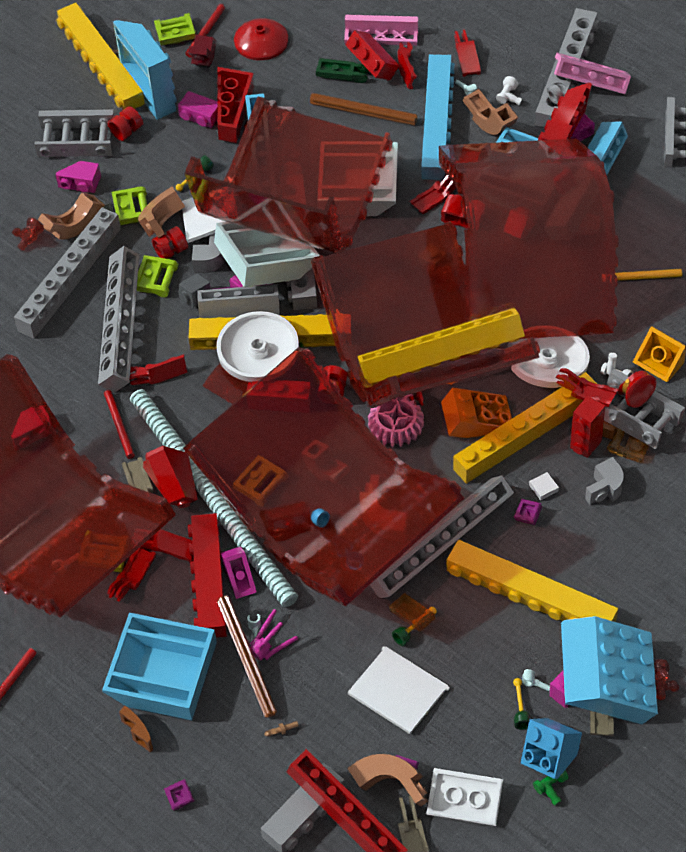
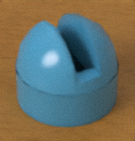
(320, 517)

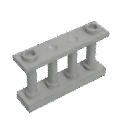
(74, 119)
(670, 138)
(657, 404)

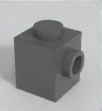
(189, 288)

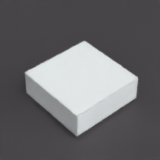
(543, 486)

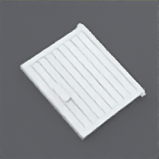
(196, 224)
(398, 690)

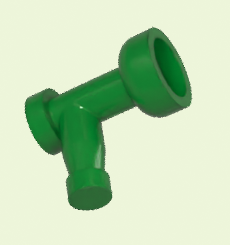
(545, 786)

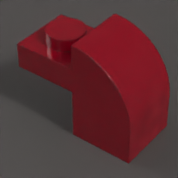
(203, 50)

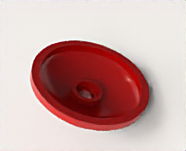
(261, 39)

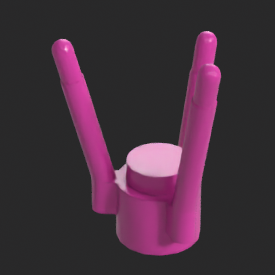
(261, 646)

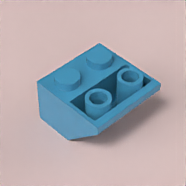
(550, 746)

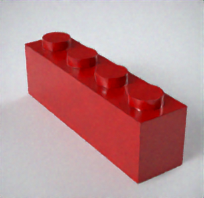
(232, 89)
(568, 114)

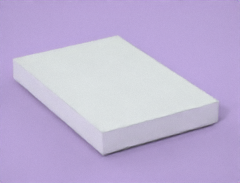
(464, 797)

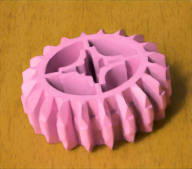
(407, 425)

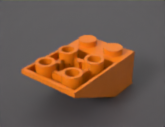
(474, 412)

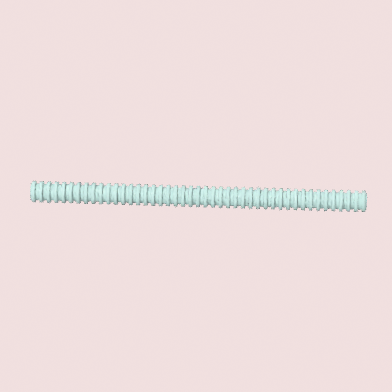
(227, 517)

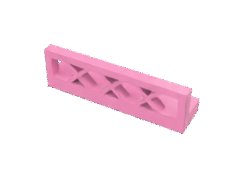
(382, 26)
(591, 72)

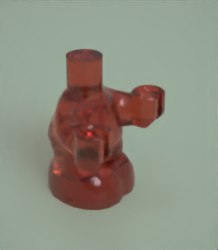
(29, 233)
(661, 669)

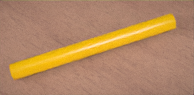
(649, 274)

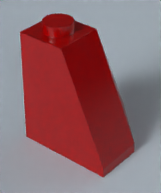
(172, 475)

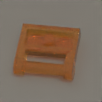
(634, 449)

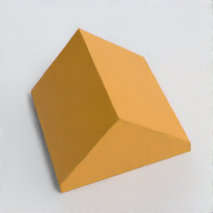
(660, 354)

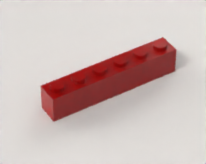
(207, 571)
(342, 805)

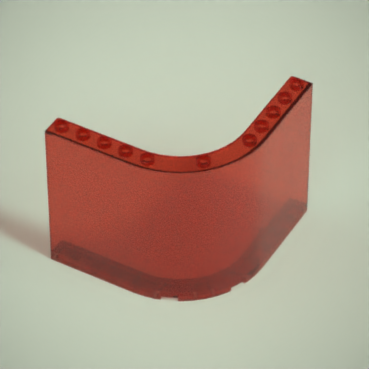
(295, 178)
(537, 234)
(399, 294)
(304, 442)
(57, 514)

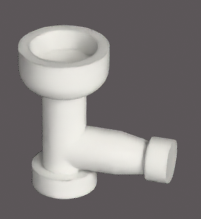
(509, 84)
(608, 367)

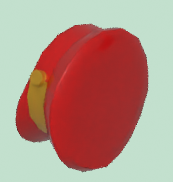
(638, 388)

